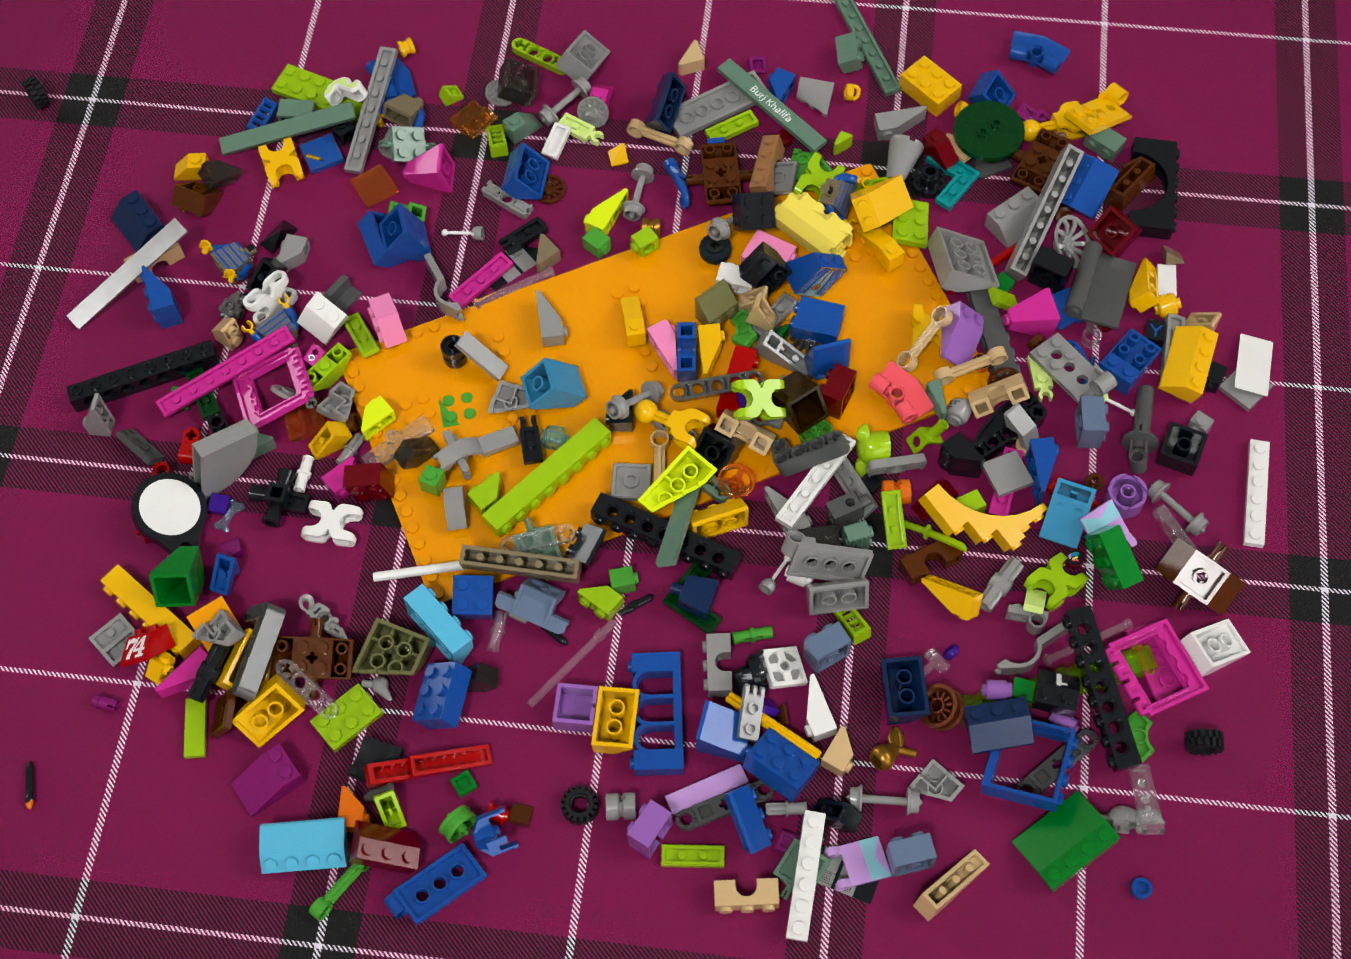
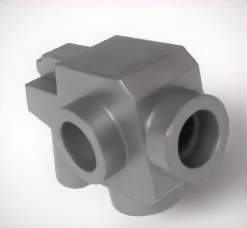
(232, 307)

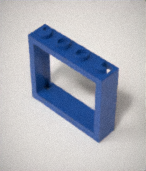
(1051, 804)

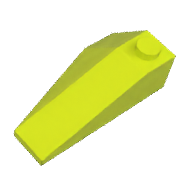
(680, 478)

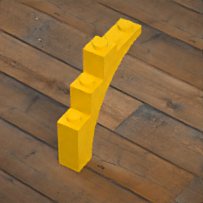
(955, 517)

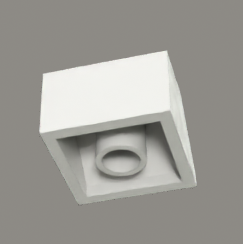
(322, 318)

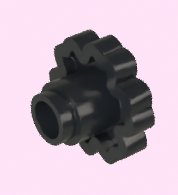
(928, 181)

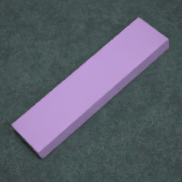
(707, 789)

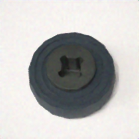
(715, 255)

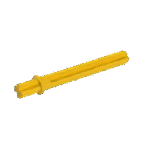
(766, 721)

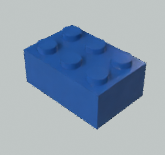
(442, 695)
(781, 764)

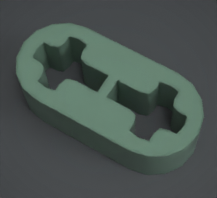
(713, 491)

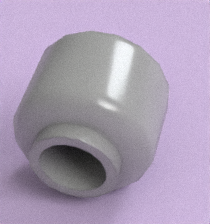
(958, 411)

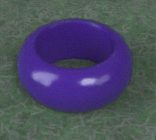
(951, 652)

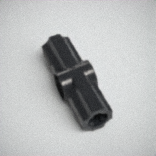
(208, 672)

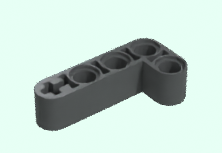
(808, 454)

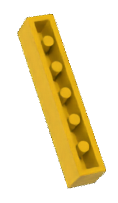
(143, 607)

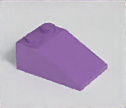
(962, 334)

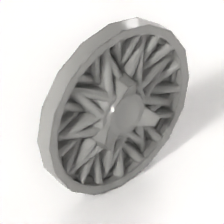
(491, 95)
(593, 111)
(282, 391)

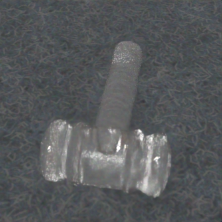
(935, 661)

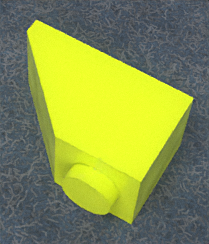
(376, 417)

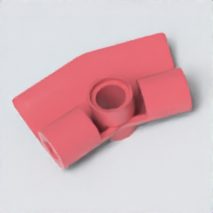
(912, 399)

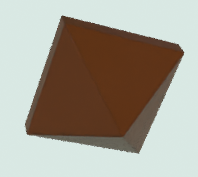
(782, 716)

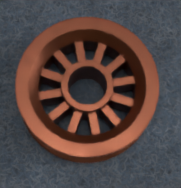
(951, 711)

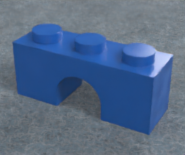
(686, 351)

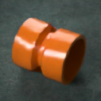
(904, 486)

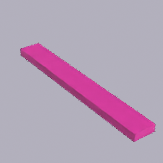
(225, 371)

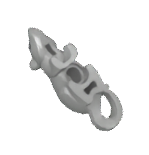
(318, 610)
(1123, 819)

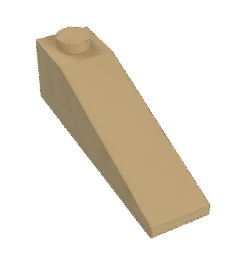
(950, 885)

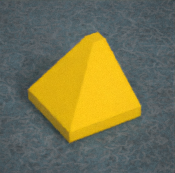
(618, 155)

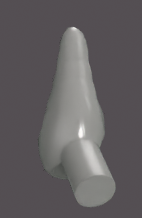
(379, 685)

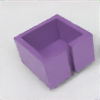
(575, 707)
(652, 823)

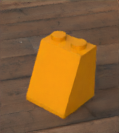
(207, 613)

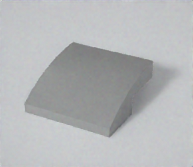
(112, 638)

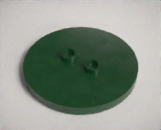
(988, 131)

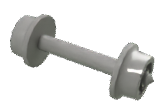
(549, 115)
(643, 175)
(719, 228)
(619, 407)
(1197, 524)
(911, 801)

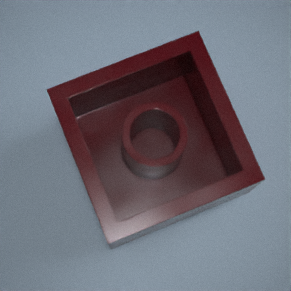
(1114, 231)
(838, 389)
(368, 482)

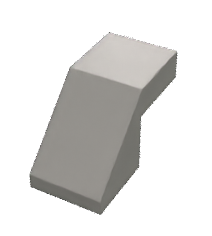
(1020, 422)
(455, 507)

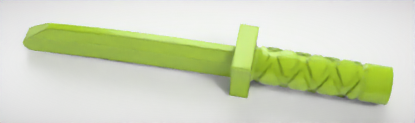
(928, 532)

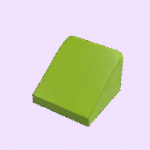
(450, 94)
(842, 142)

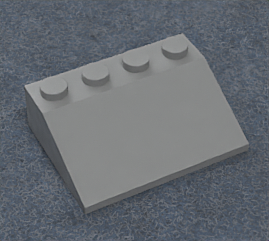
(961, 261)

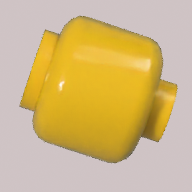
(1167, 304)

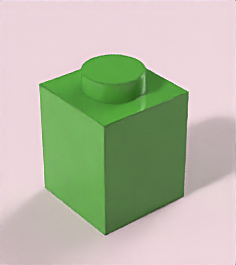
(596, 242)
(432, 480)
(623, 579)

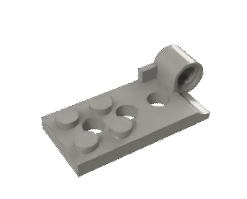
(1098, 381)
(804, 548)

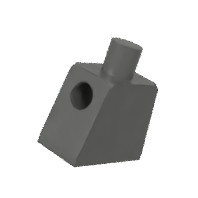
(847, 509)

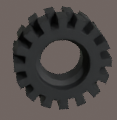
(35, 92)
(1204, 741)
(579, 817)

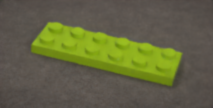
(305, 85)

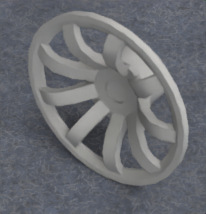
(1066, 242)

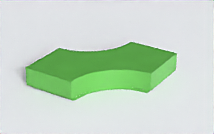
(744, 334)
(1140, 728)

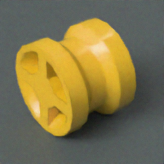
(406, 47)

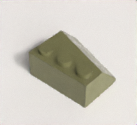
(393, 651)

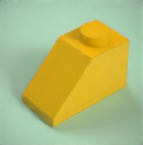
(189, 167)
(330, 439)

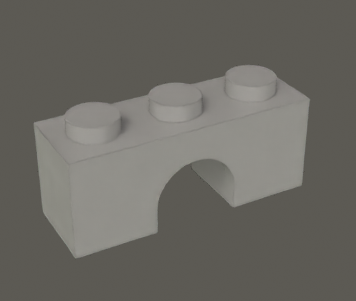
(717, 648)

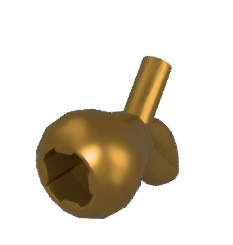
(885, 755)

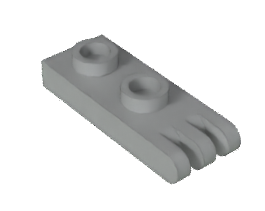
(462, 464)
(750, 713)

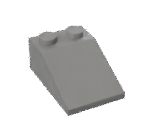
(582, 57)

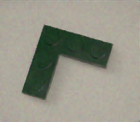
(671, 602)

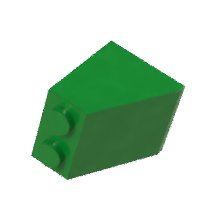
(178, 578)

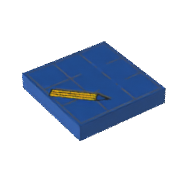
(321, 153)

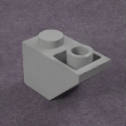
(293, 251)

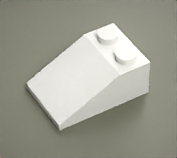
(1215, 646)

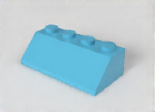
(438, 624)
(303, 845)

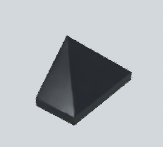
(274, 239)

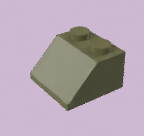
(716, 304)

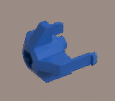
(487, 837)

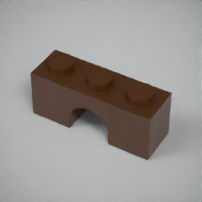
(914, 566)

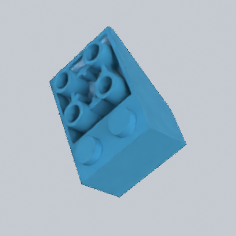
(1066, 507)

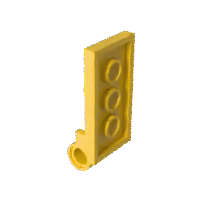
(1101, 112)

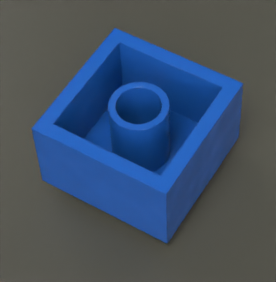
(473, 596)

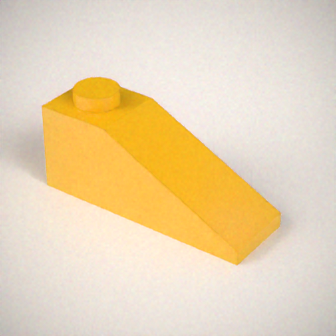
(884, 248)
(1144, 289)
(633, 321)
(710, 345)
(955, 597)

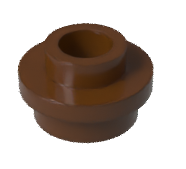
(1094, 476)

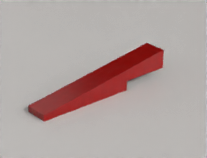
(427, 765)

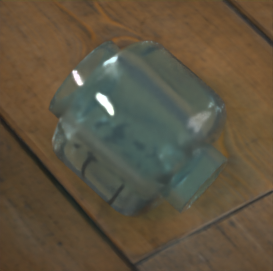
(553, 437)

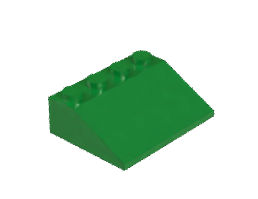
(1066, 841)

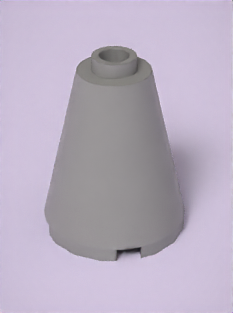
(902, 155)

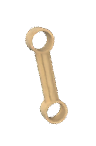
(681, 144)
(924, 339)
(994, 357)
(659, 452)

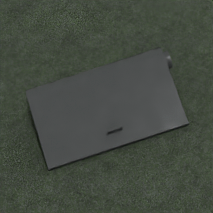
(1099, 287)

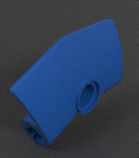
(1038, 51)
(400, 80)

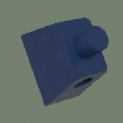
(696, 595)

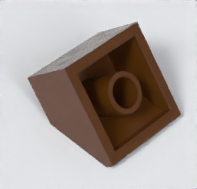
(195, 198)

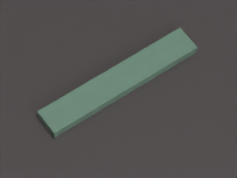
(676, 530)

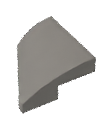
(815, 94)
(508, 398)
(338, 403)
(220, 630)
(937, 782)

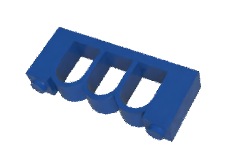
(658, 761)

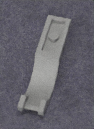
(451, 309)
(482, 446)
(1009, 668)

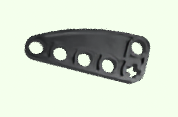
(995, 427)

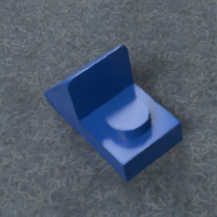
(223, 574)

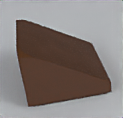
(520, 815)

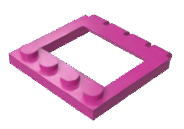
(248, 395)
(1176, 657)

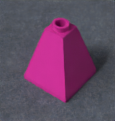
(432, 169)
(1034, 315)

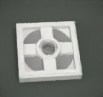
(783, 667)

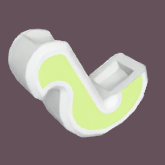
(343, 88)

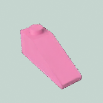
(663, 341)

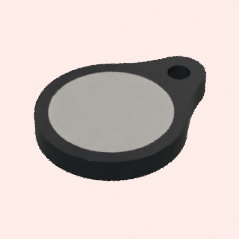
(169, 510)

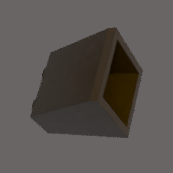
(802, 402)

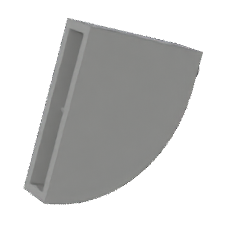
(223, 456)

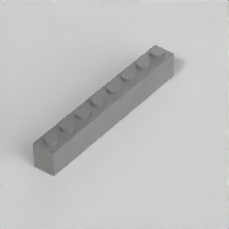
(1043, 212)

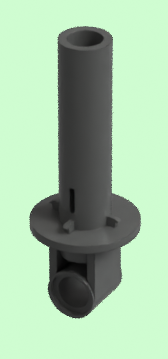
(1140, 440)

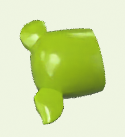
(870, 447)

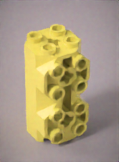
(810, 227)

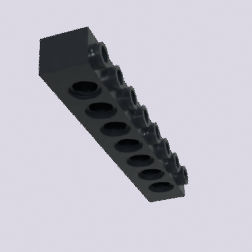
(143, 375)
(606, 504)
(1085, 618)

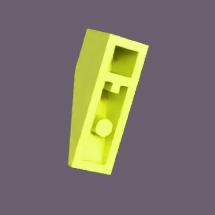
(606, 213)

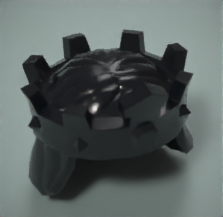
(751, 673)

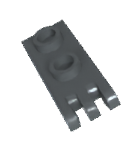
(140, 446)

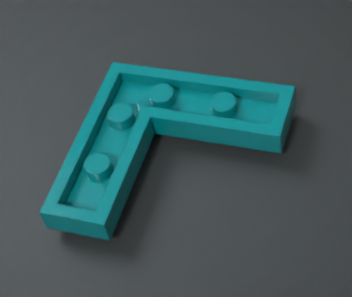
(963, 179)

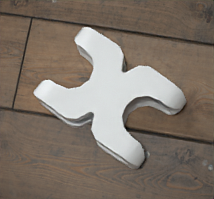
(267, 298)
(332, 523)

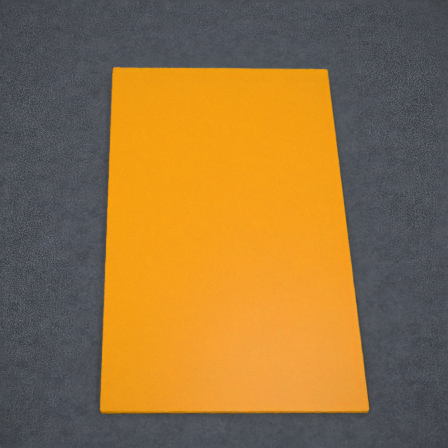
(589, 303)

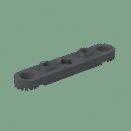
(1046, 775)
(709, 810)

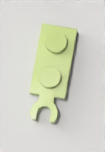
(581, 129)
(1040, 380)

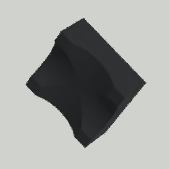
(373, 752)

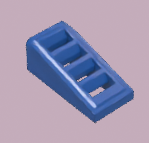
(266, 106)

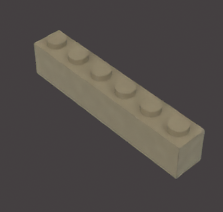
(520, 564)

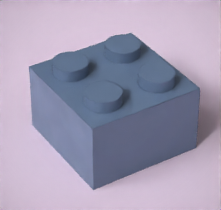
(1091, 421)
(826, 647)
(910, 854)

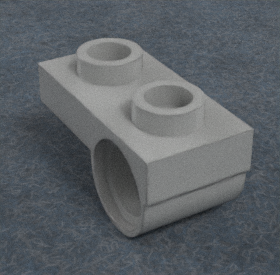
(1016, 613)

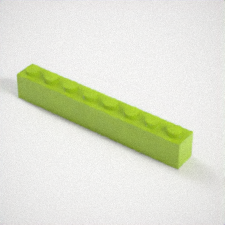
(547, 477)

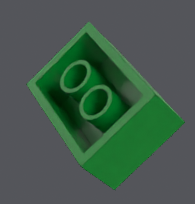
(1113, 557)

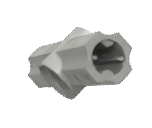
(1000, 584)

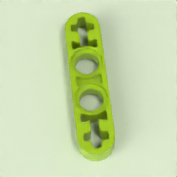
(527, 46)

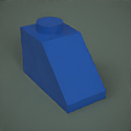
(781, 84)

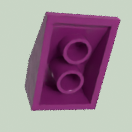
(267, 780)

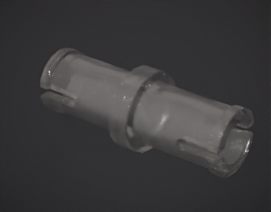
(497, 631)

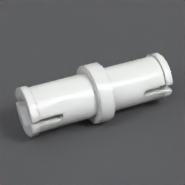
(303, 474)

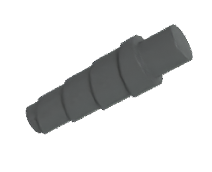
(369, 796)

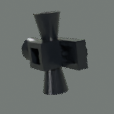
(279, 498)

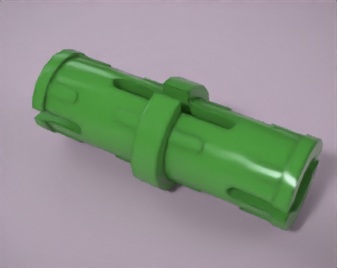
(752, 634)

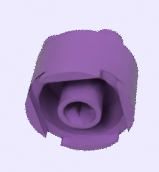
(1127, 494)

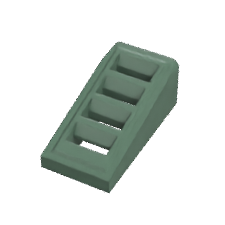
(935, 393)

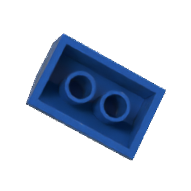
(525, 173)
(1089, 186)
(372, 237)
(748, 819)

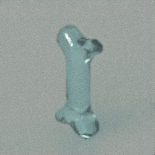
(223, 523)

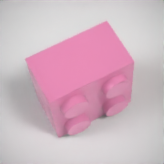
(386, 320)

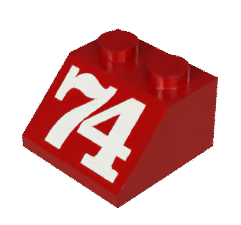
(146, 644)

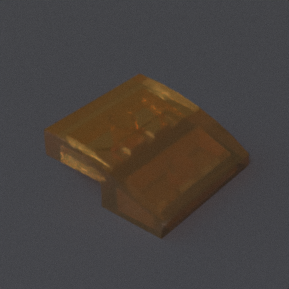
(472, 119)
(374, 186)
(304, 422)

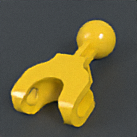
(1057, 124)
(676, 424)

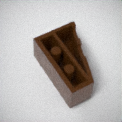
(1130, 182)

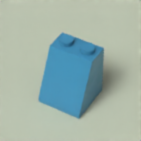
(553, 385)

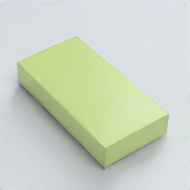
(1035, 601)

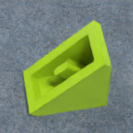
(390, 809)

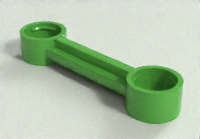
(324, 904)

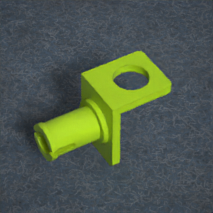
(928, 435)

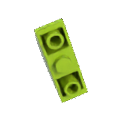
(329, 368)

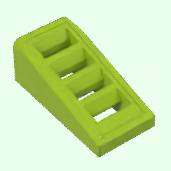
(497, 141)
(857, 634)

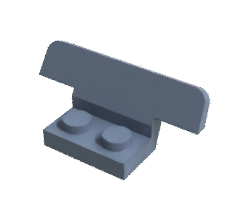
(535, 604)

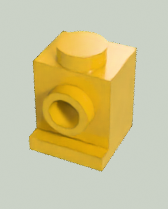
(160, 667)

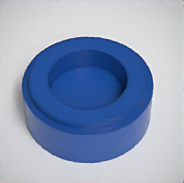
(1141, 888)

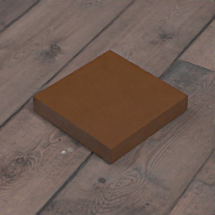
(223, 714)

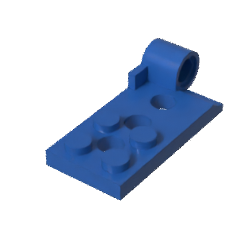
(404, 900)

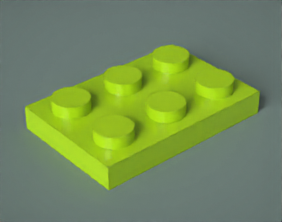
(912, 226)
(355, 715)

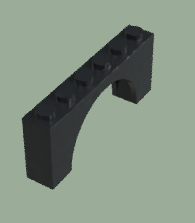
(1158, 219)

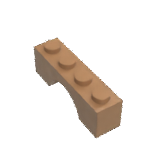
(769, 153)

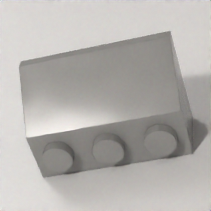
(1011, 216)
(837, 596)

